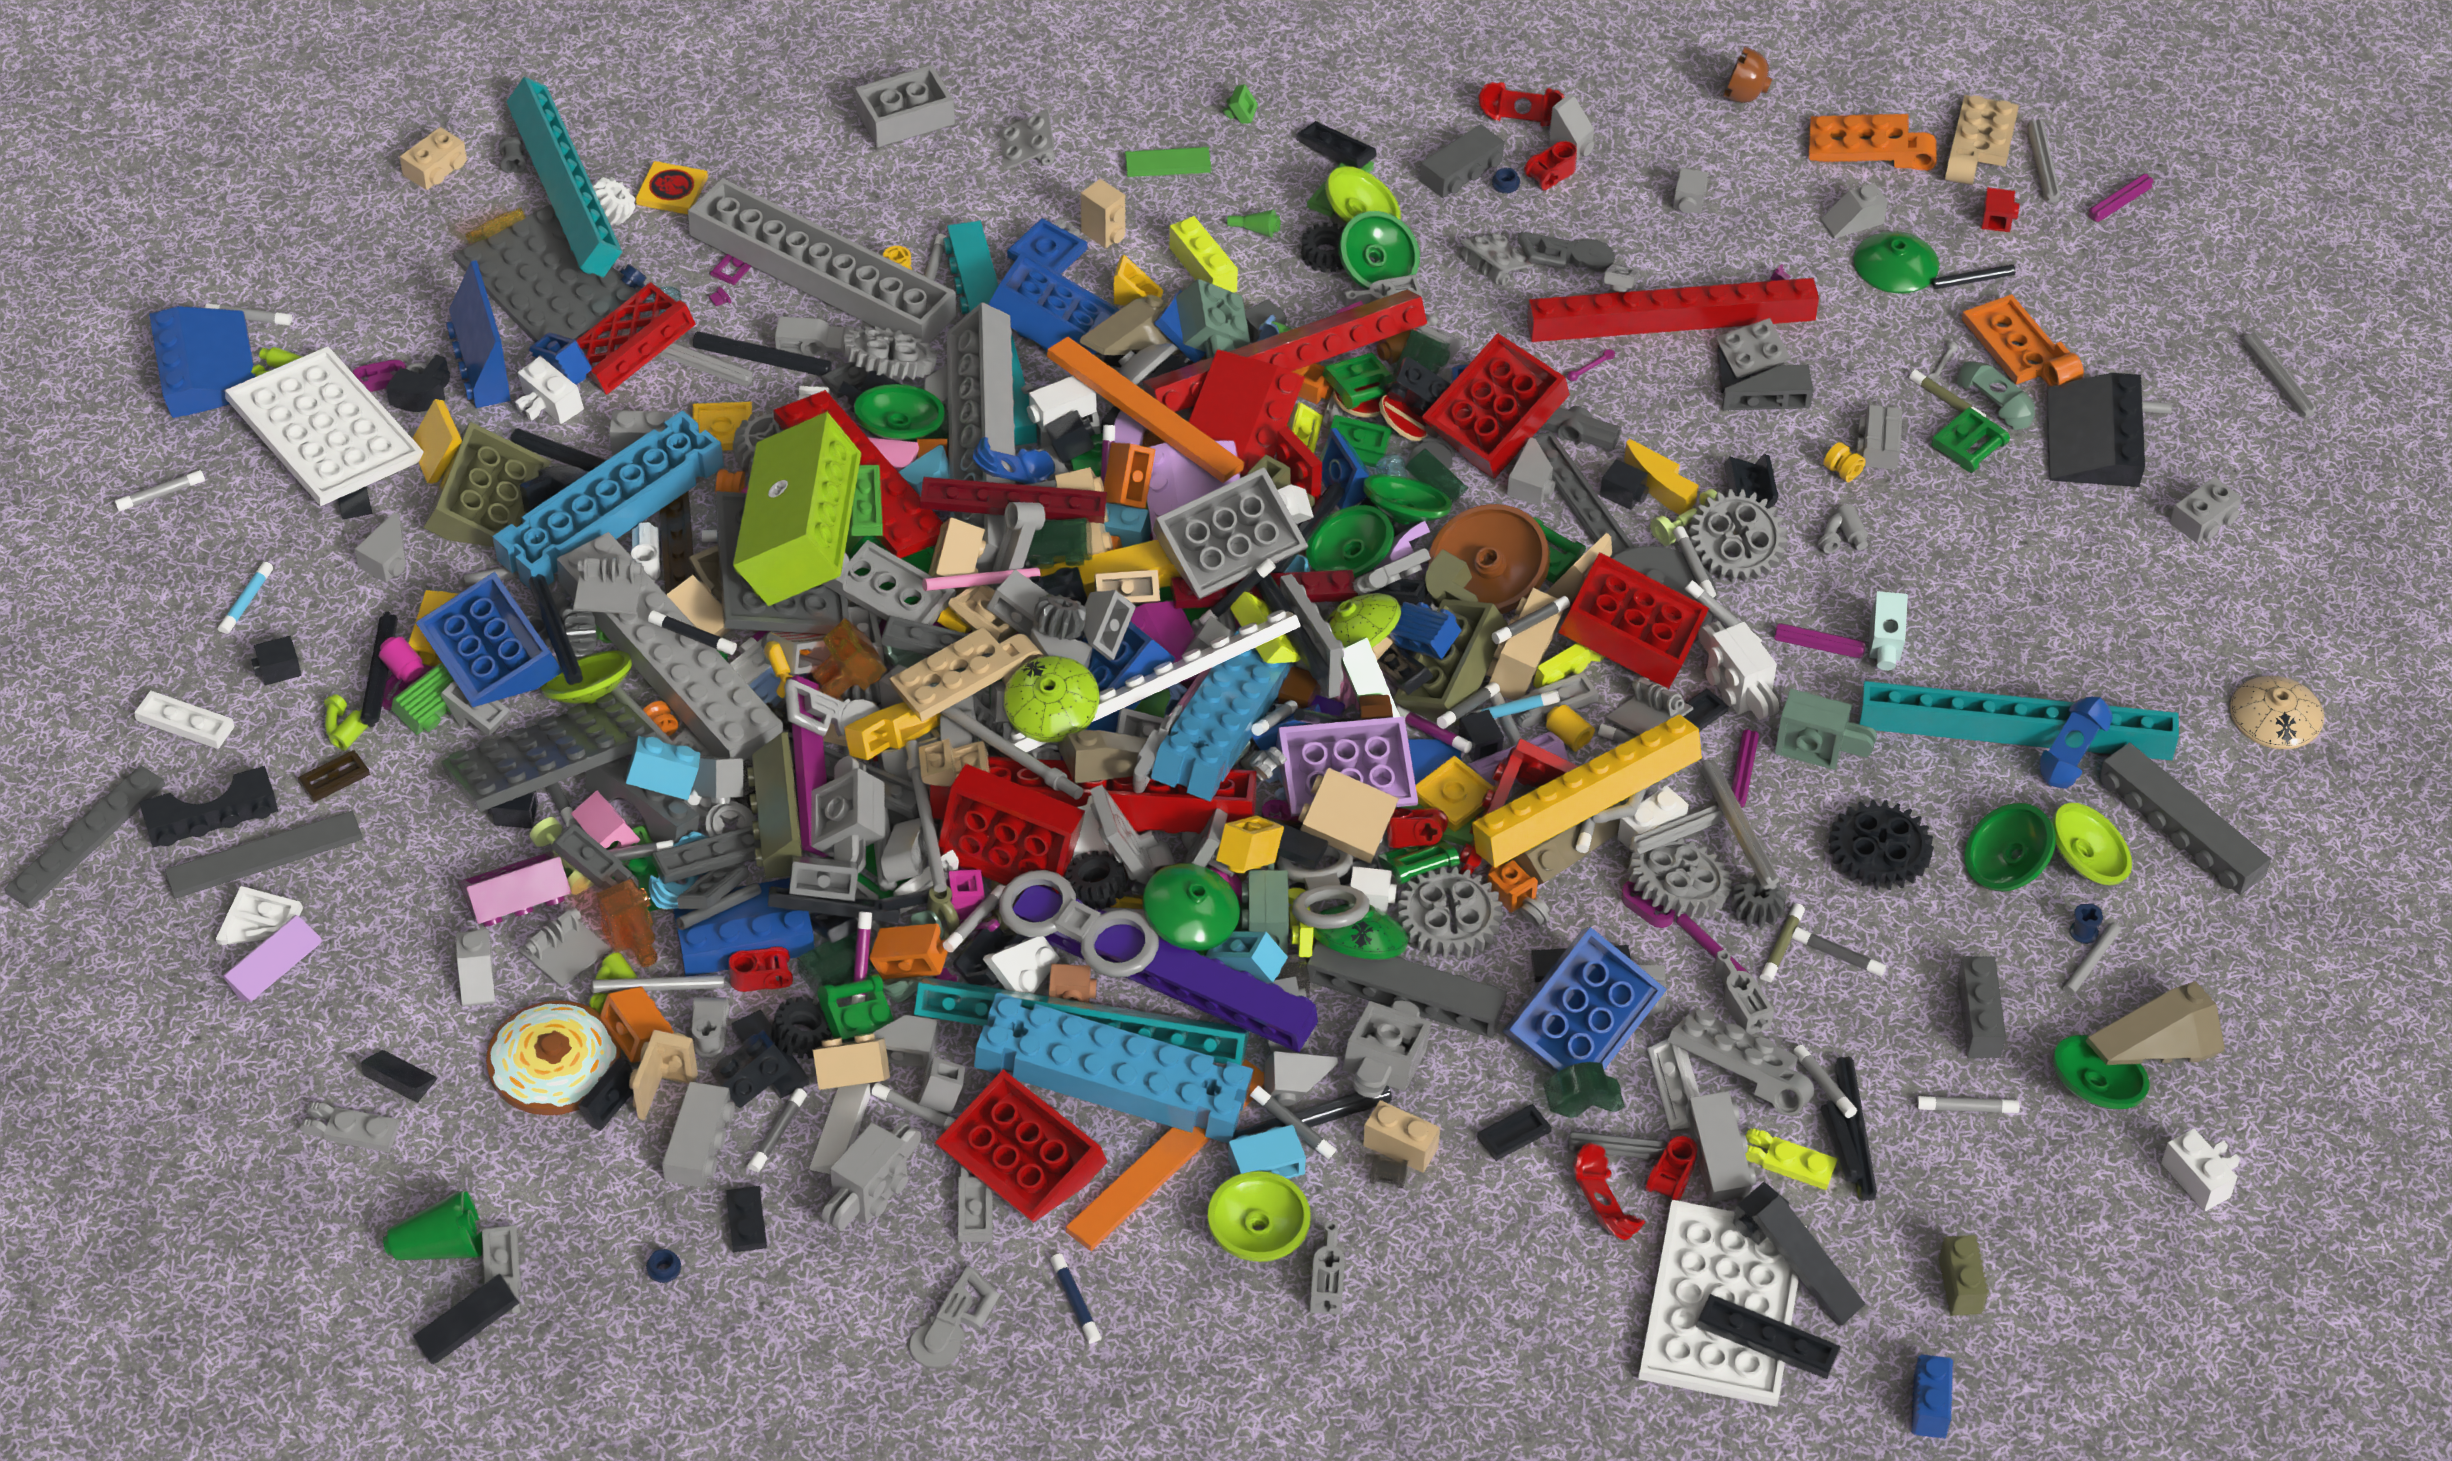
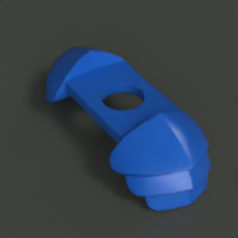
(1027, 467)
(2060, 763)

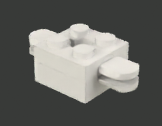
(1740, 668)

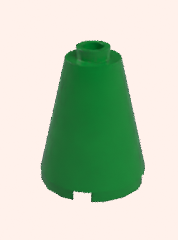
(437, 1232)

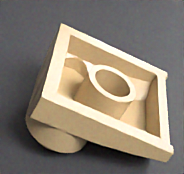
(1573, 579)
(973, 611)

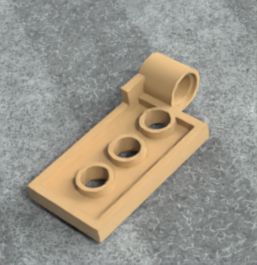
(1981, 136)
(955, 686)

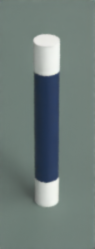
(1075, 1298)

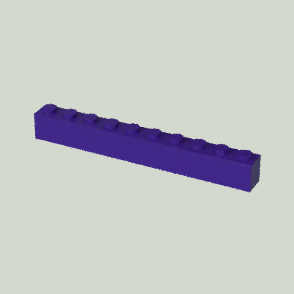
(1189, 976)

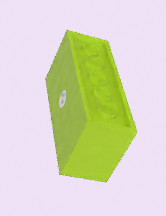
(797, 509)

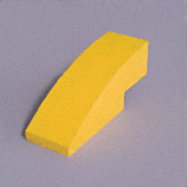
(1663, 478)
(886, 729)

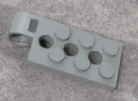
(889, 568)
(1141, 854)
(1747, 1056)

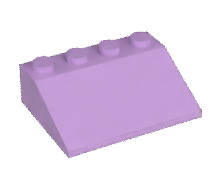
(1179, 480)
(1362, 749)

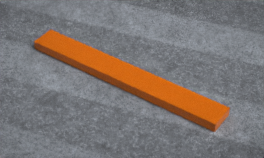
(1145, 409)
(1143, 1179)

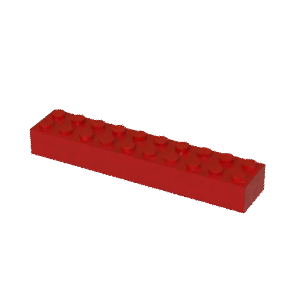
(1153, 809)

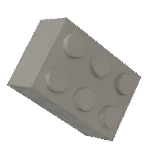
(904, 106)

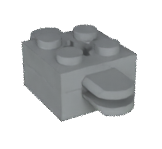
(848, 813)
(1386, 1047)
(870, 1174)

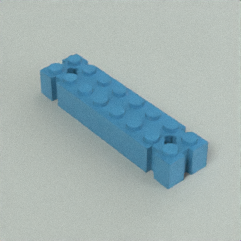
(611, 497)
(1218, 723)
(1113, 1068)

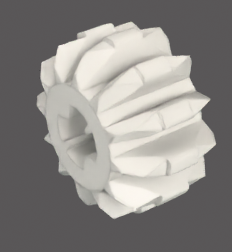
(614, 200)

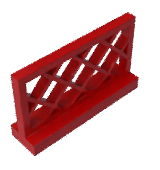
(637, 347)

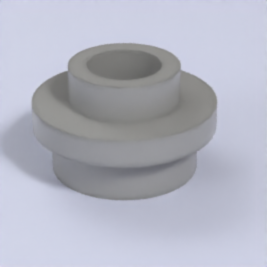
(1535, 911)

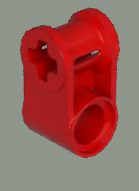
(1554, 164)
(1409, 827)
(758, 969)
(1671, 1173)

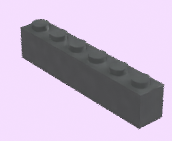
(2184, 819)
(1436, 993)

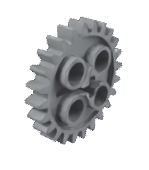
(871, 348)
(1762, 528)
(1681, 878)
(1472, 905)

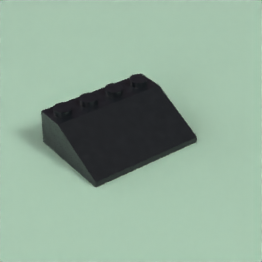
(2097, 430)

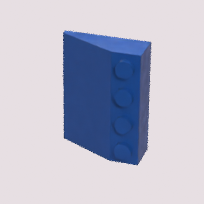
(1048, 304)
(477, 342)
(200, 356)
(489, 643)
(1135, 656)
(745, 927)
(1585, 1005)

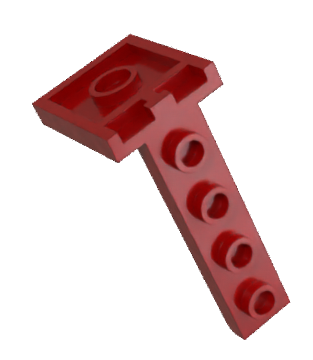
(1303, 464)
(1527, 764)

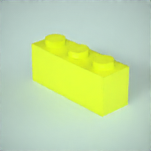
(1202, 254)

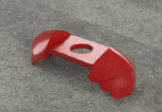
(1499, 103)
(1590, 1173)

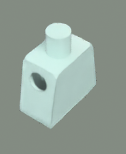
(1888, 637)

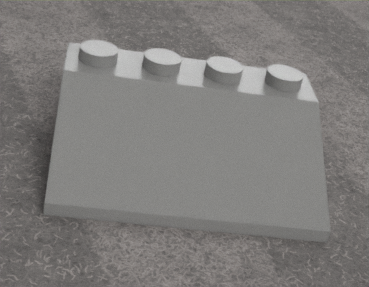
(1228, 533)

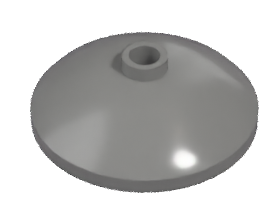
(1140, 365)

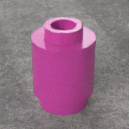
(401, 659)

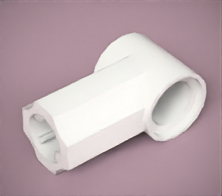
(646, 548)

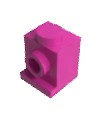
(966, 891)

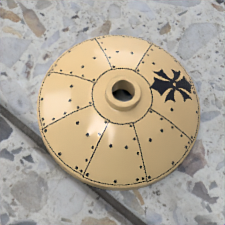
(2277, 712)

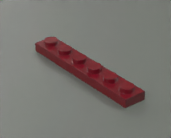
(994, 498)
(1319, 587)

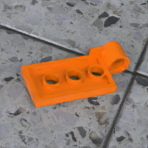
(1908, 151)
(2056, 362)

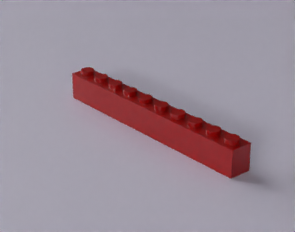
(1671, 309)
(1302, 345)

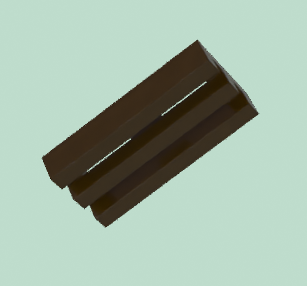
(336, 779)

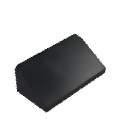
(398, 1075)

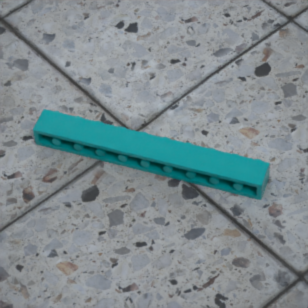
(564, 177)
(977, 284)
(2009, 719)
(973, 1002)

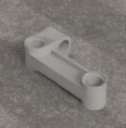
(1021, 523)

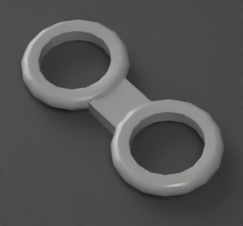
(1325, 885)
(1078, 923)

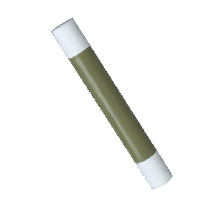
(1940, 392)
(1782, 942)

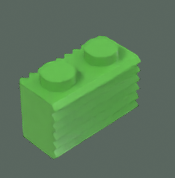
(421, 702)

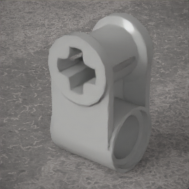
(709, 1025)

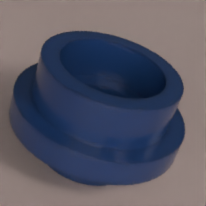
(1506, 180)
(633, 277)
(659, 1258)

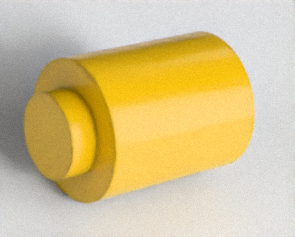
(1569, 727)

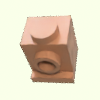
(1072, 982)

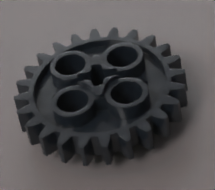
(1880, 844)

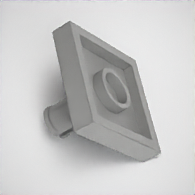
(1206, 847)

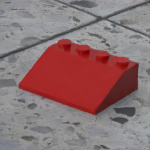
(1245, 404)
(1497, 405)
(1634, 620)
(1007, 827)
(1022, 1148)

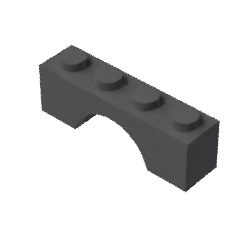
(664, 814)

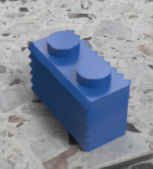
(563, 355)
(1425, 630)
(1932, 1396)

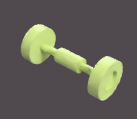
(1663, 528)
(546, 833)

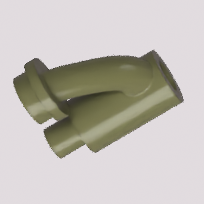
(941, 905)

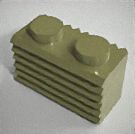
(1963, 1275)

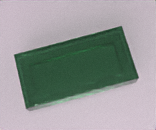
(1430, 470)

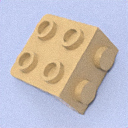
(662, 1057)

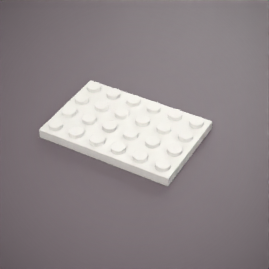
(324, 425)
(1703, 1258)

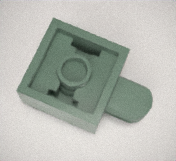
(1212, 318)
(1819, 730)
(1266, 904)

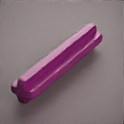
(2120, 198)
(1820, 640)
(1744, 765)

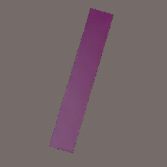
(809, 768)

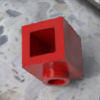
(1999, 209)

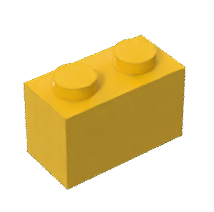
(1249, 844)

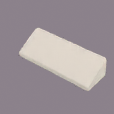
(1679, 1080)
(841, 1125)

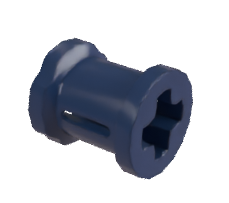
(2087, 920)

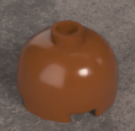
(1748, 77)

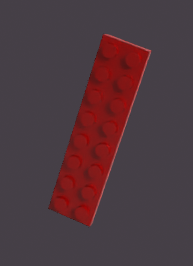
(904, 523)

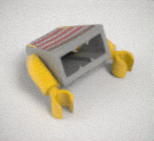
(793, 654)

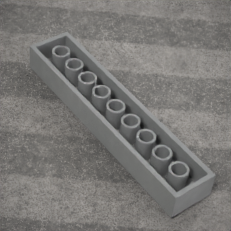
(821, 262)
(979, 408)
(682, 671)

